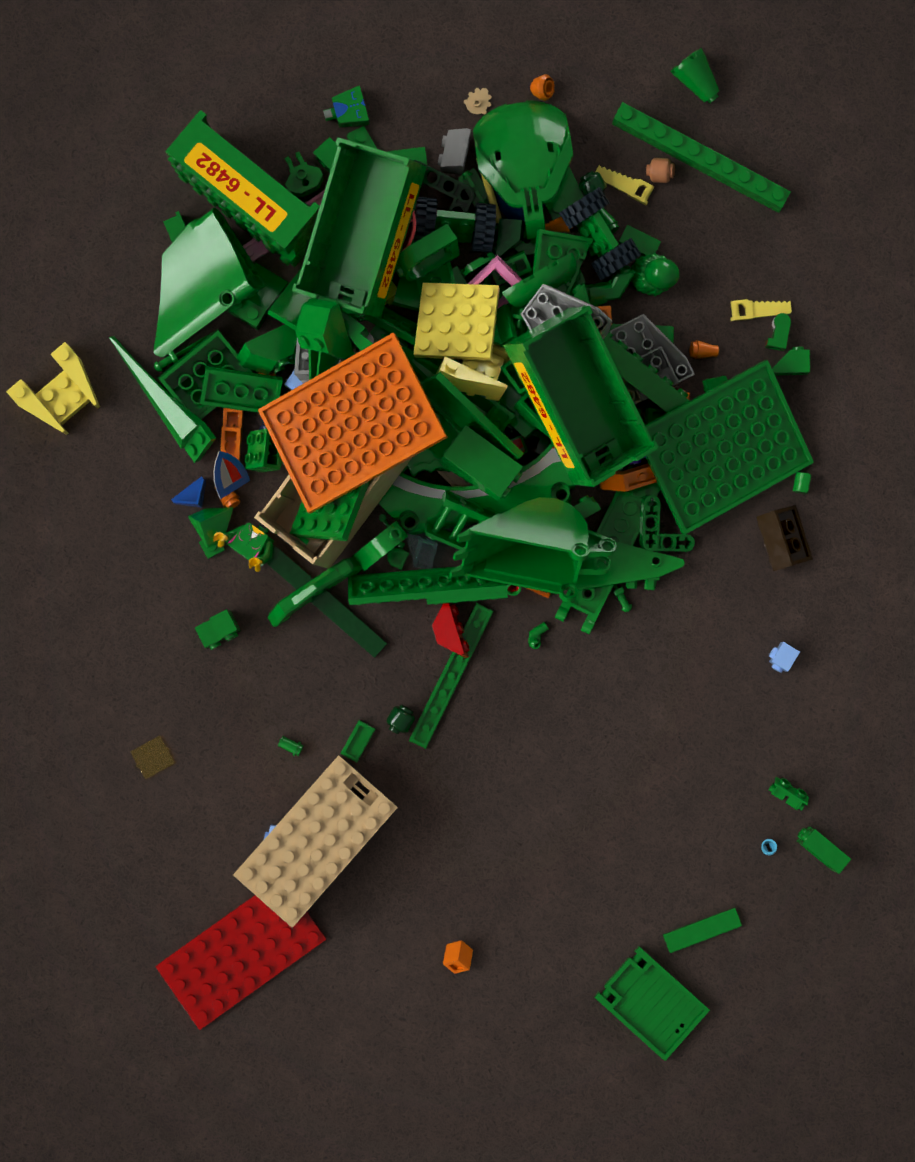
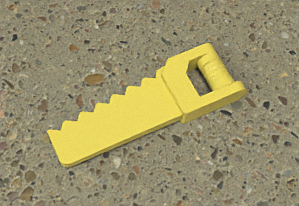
(626, 184)
(757, 309)

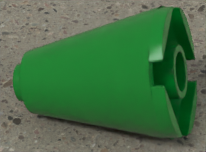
(697, 76)

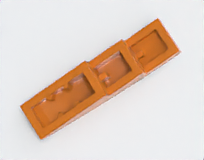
(232, 432)

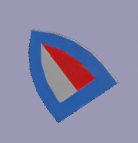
(228, 474)

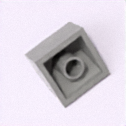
(455, 151)

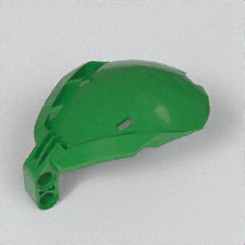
(527, 170)

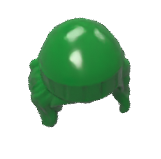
(654, 274)

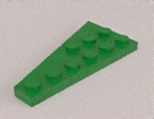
(553, 246)

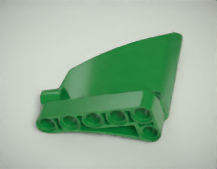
(199, 276)

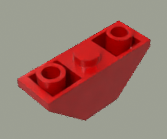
(449, 631)

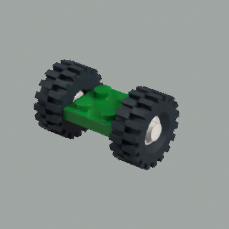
(467, 227)
(596, 228)

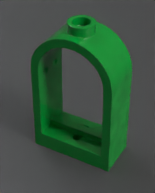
(428, 254)
(380, 545)

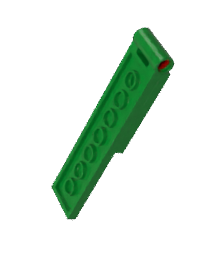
(424, 584)

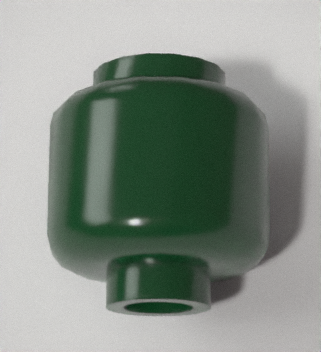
(591, 181)
(400, 719)

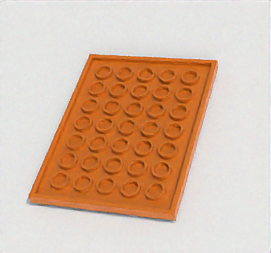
(352, 423)

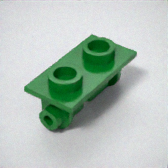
(473, 180)
(796, 797)

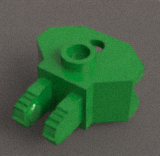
(303, 175)

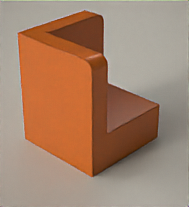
(458, 957)

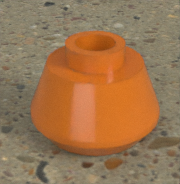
(542, 87)

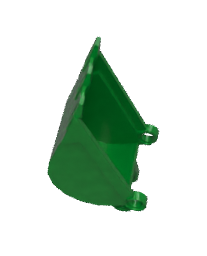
(534, 547)

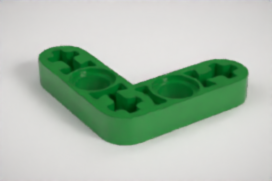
(657, 537)

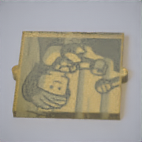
(152, 757)

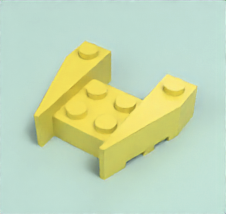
(477, 375)
(62, 395)

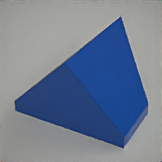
(192, 495)

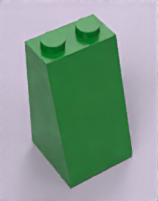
(481, 464)

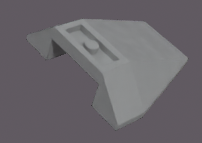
(550, 302)
(655, 349)

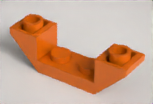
(629, 479)

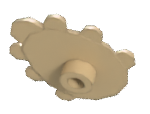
(478, 101)

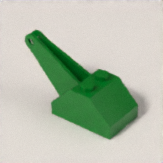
(323, 334)
(270, 351)

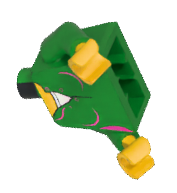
(249, 542)

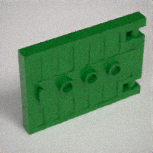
(652, 1003)

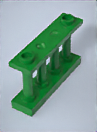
(460, 504)

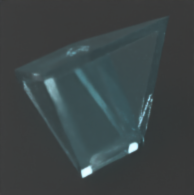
(422, 551)

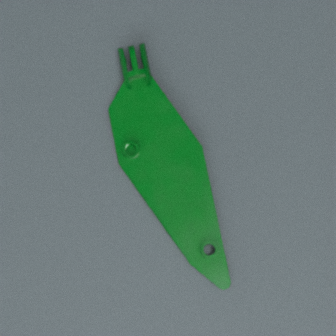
(630, 565)

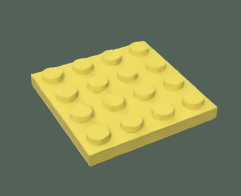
(456, 321)

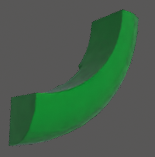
(551, 275)

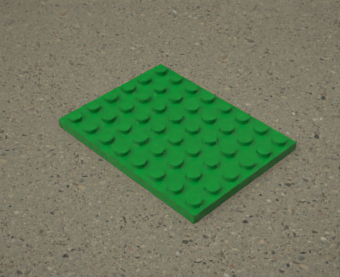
(726, 447)

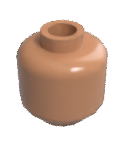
(660, 170)

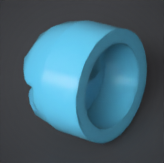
(773, 846)

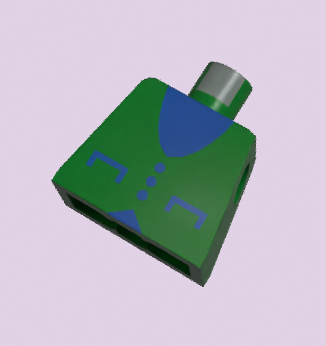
(348, 109)

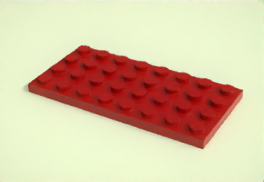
(235, 958)

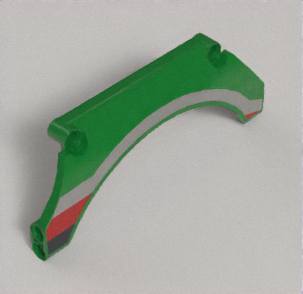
(422, 501)

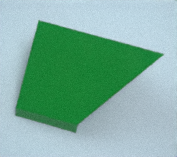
(211, 521)

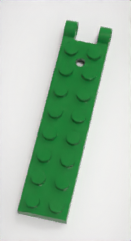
(622, 526)

